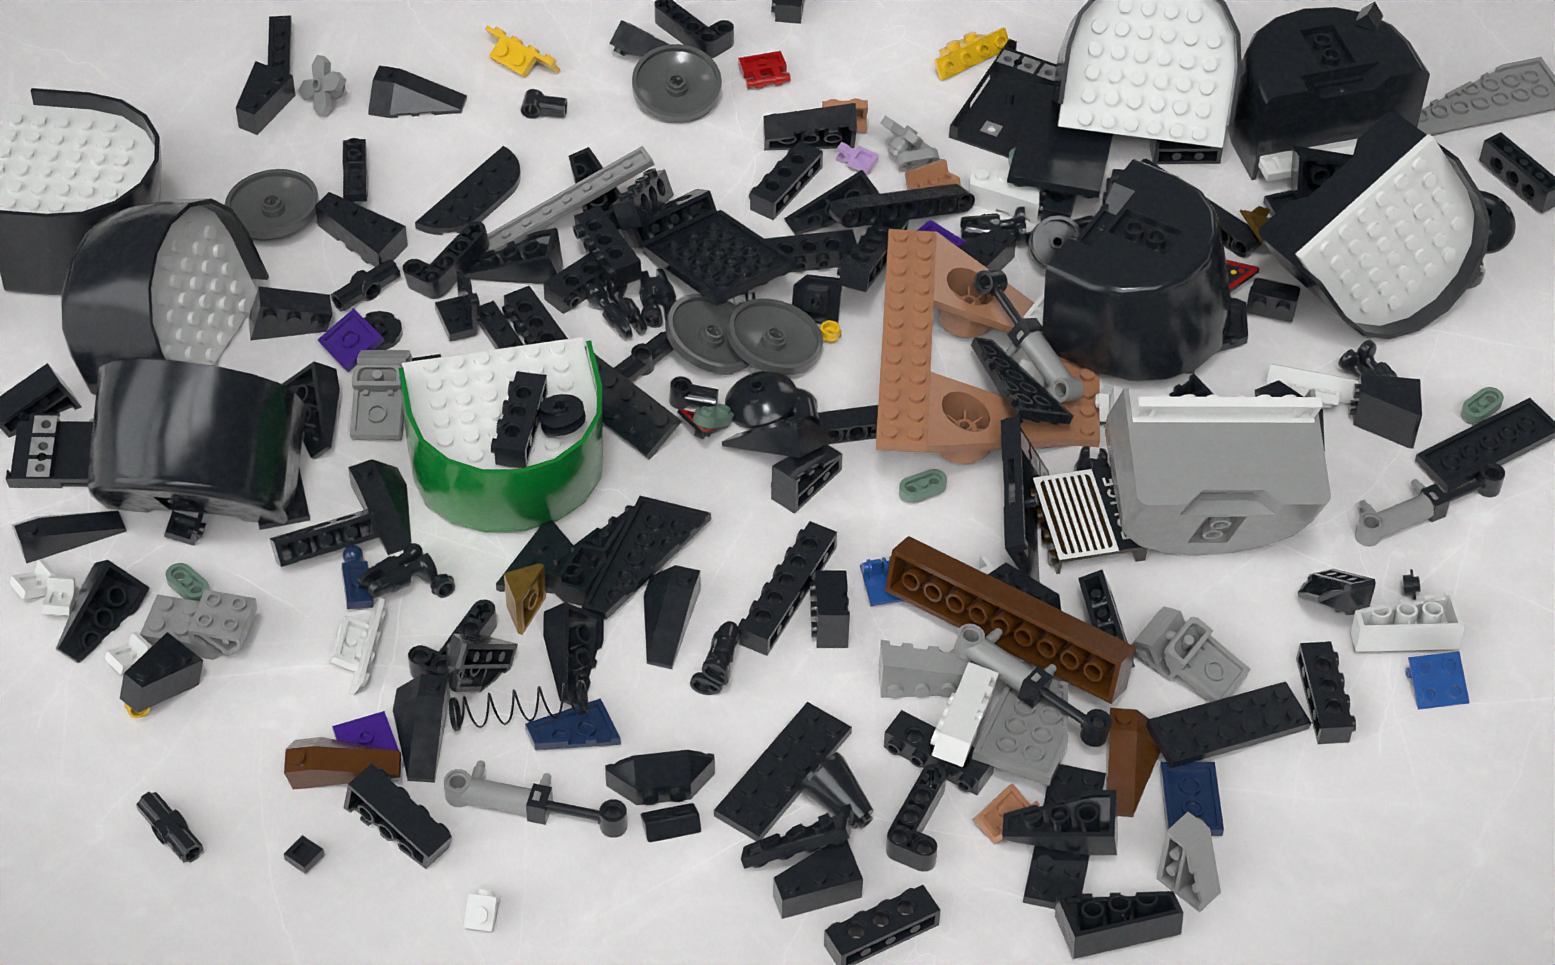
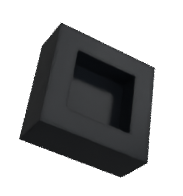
(303, 854)

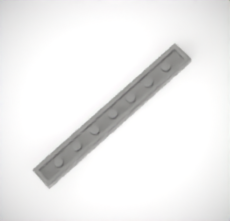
(571, 199)

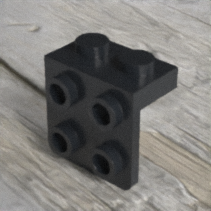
(1273, 299)
(460, 313)

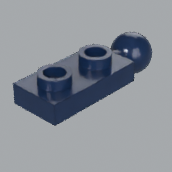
(351, 570)

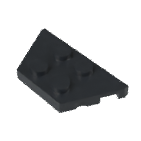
(1238, 329)
(542, 548)

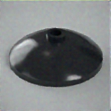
(1501, 222)
(761, 399)

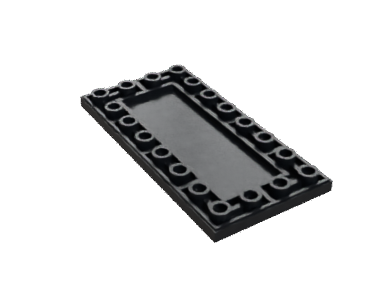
(1056, 155)

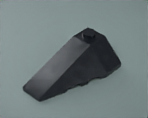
(524, 262)
(319, 390)
(385, 493)
(54, 534)
(1074, 825)

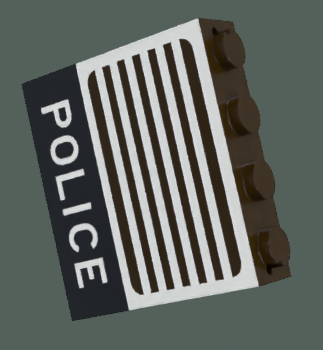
(1080, 517)

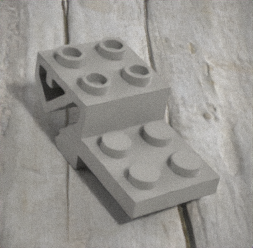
(377, 394)
(204, 626)
(1190, 652)

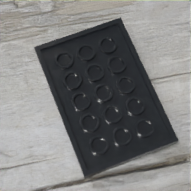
(720, 257)

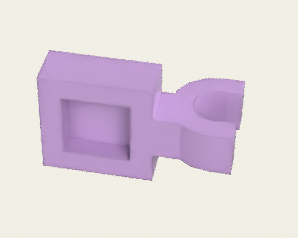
(858, 159)

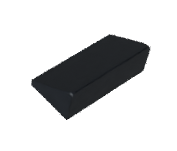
(671, 822)

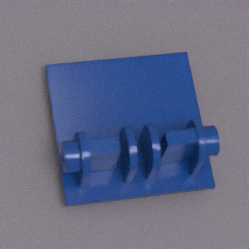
(875, 578)
(1438, 680)

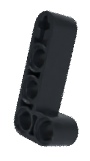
(691, 31)
(441, 274)
(841, 424)
(432, 662)
(910, 835)

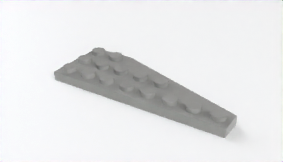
(1506, 93)
(1025, 737)

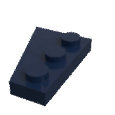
(574, 730)

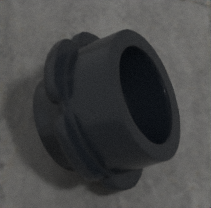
(442, 585)

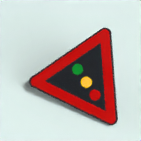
(1239, 273)
(700, 431)

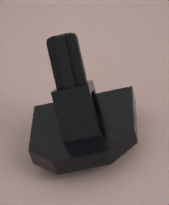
(818, 297)

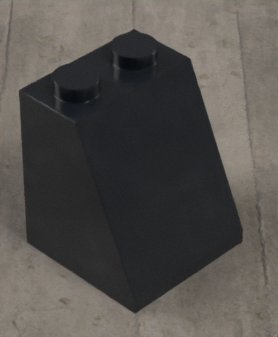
(1388, 407)

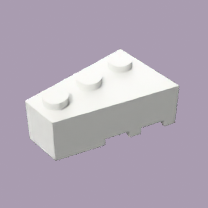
(994, 193)

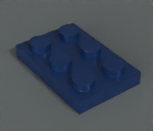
(1192, 790)

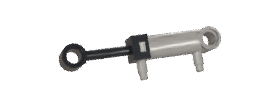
(1028, 335)
(1429, 505)
(1030, 683)
(533, 802)

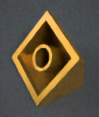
(524, 594)

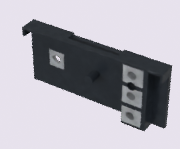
(1001, 101)
(64, 458)
(1020, 466)

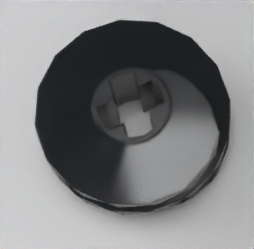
(561, 414)

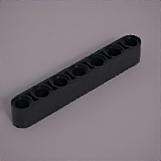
(901, 205)
(1236, 234)

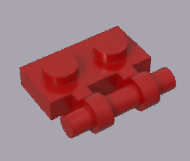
(764, 64)

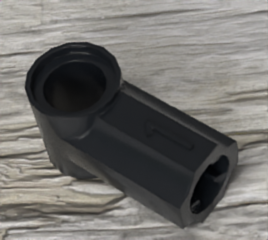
(538, 104)
(685, 393)

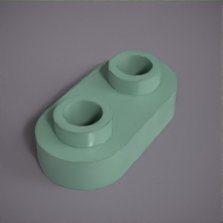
(1478, 407)
(713, 416)
(921, 485)
(191, 585)

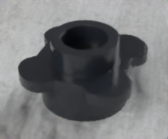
(1411, 584)

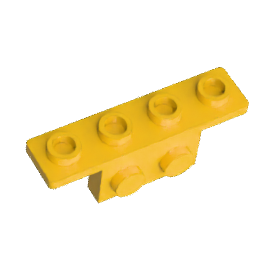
(969, 51)
(516, 56)

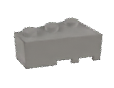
(1190, 862)

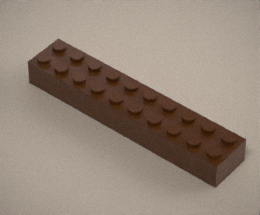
(1028, 625)

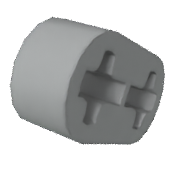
(916, 158)

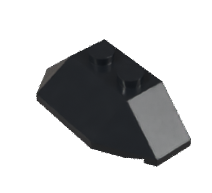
(1338, 590)
(477, 661)
(660, 776)

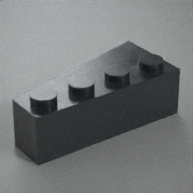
(585, 164)
(1313, 168)
(1116, 921)

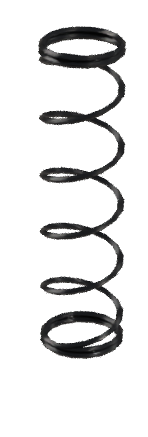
(456, 724)

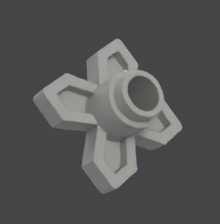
(323, 86)
(904, 138)

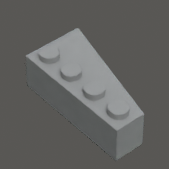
(918, 672)

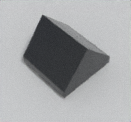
(1369, 17)

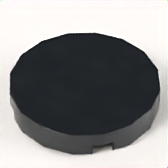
(387, 326)

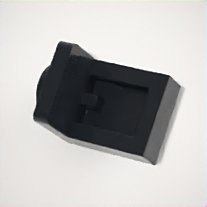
(185, 527)

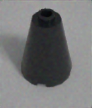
(836, 787)

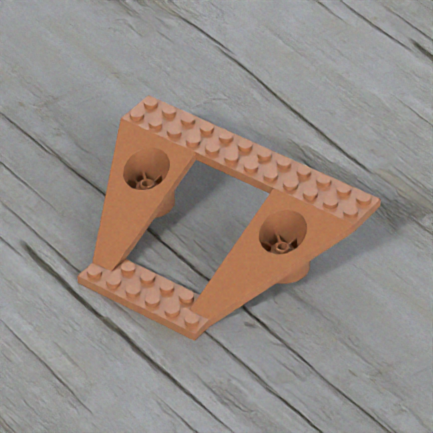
(936, 412)

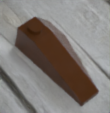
(1129, 758)
(334, 762)

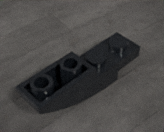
(355, 170)

